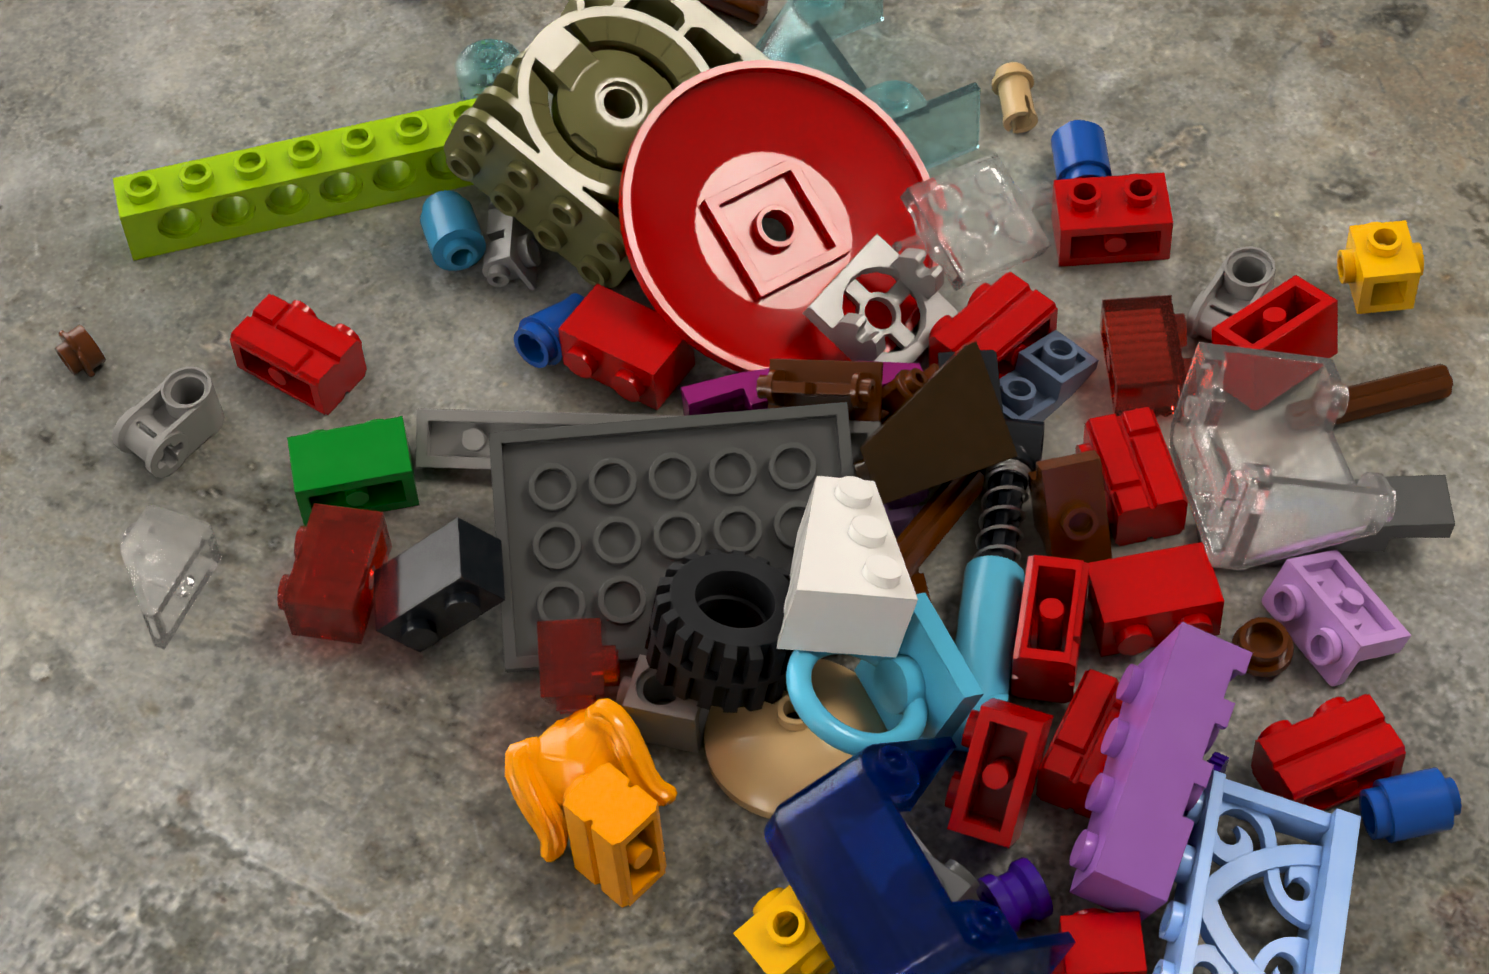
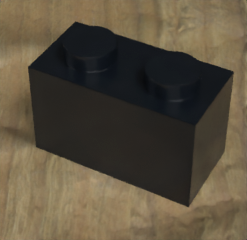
(439, 585)

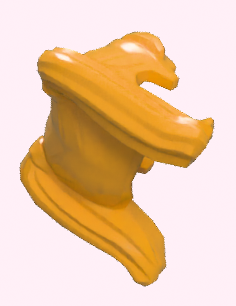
(547, 764)

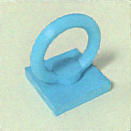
(916, 694)

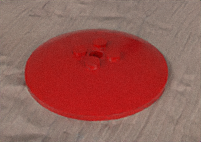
(751, 148)

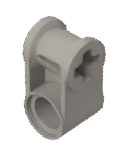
(1238, 282)
(172, 419)

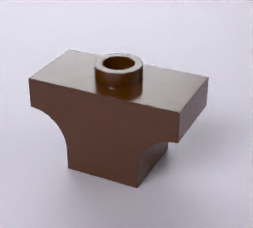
(1071, 507)

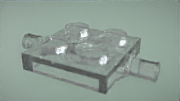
(976, 221)

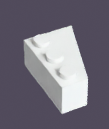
(846, 575)

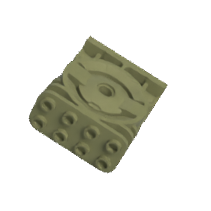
(568, 170)

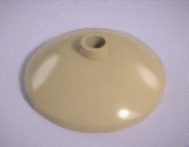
(770, 757)

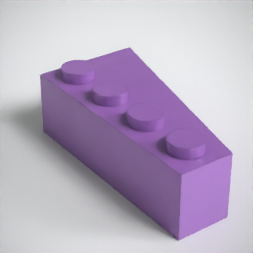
(1154, 770)

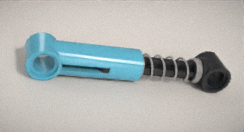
(994, 579)

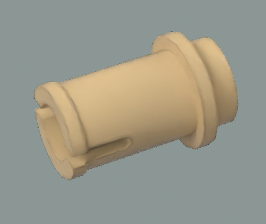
(1014, 86)

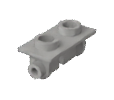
(511, 251)

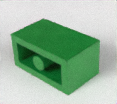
(354, 467)

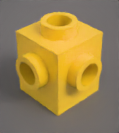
(1381, 266)
(783, 936)

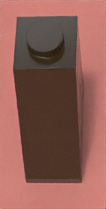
(939, 431)

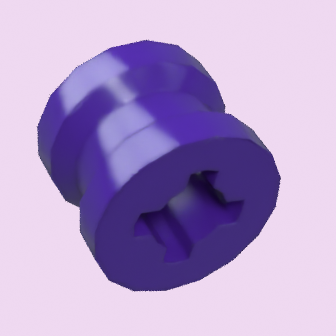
(1017, 893)

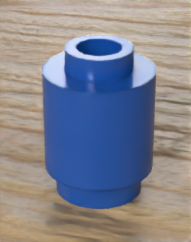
(1080, 151)
(1410, 805)

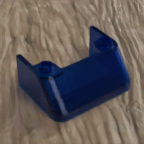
(872, 884)

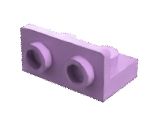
(1332, 614)

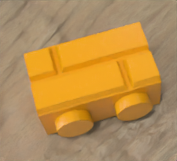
(614, 833)

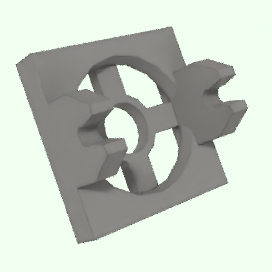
(853, 332)

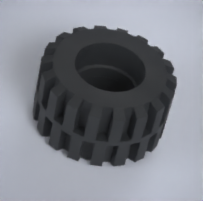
(720, 630)

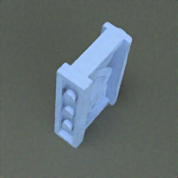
(1320, 868)

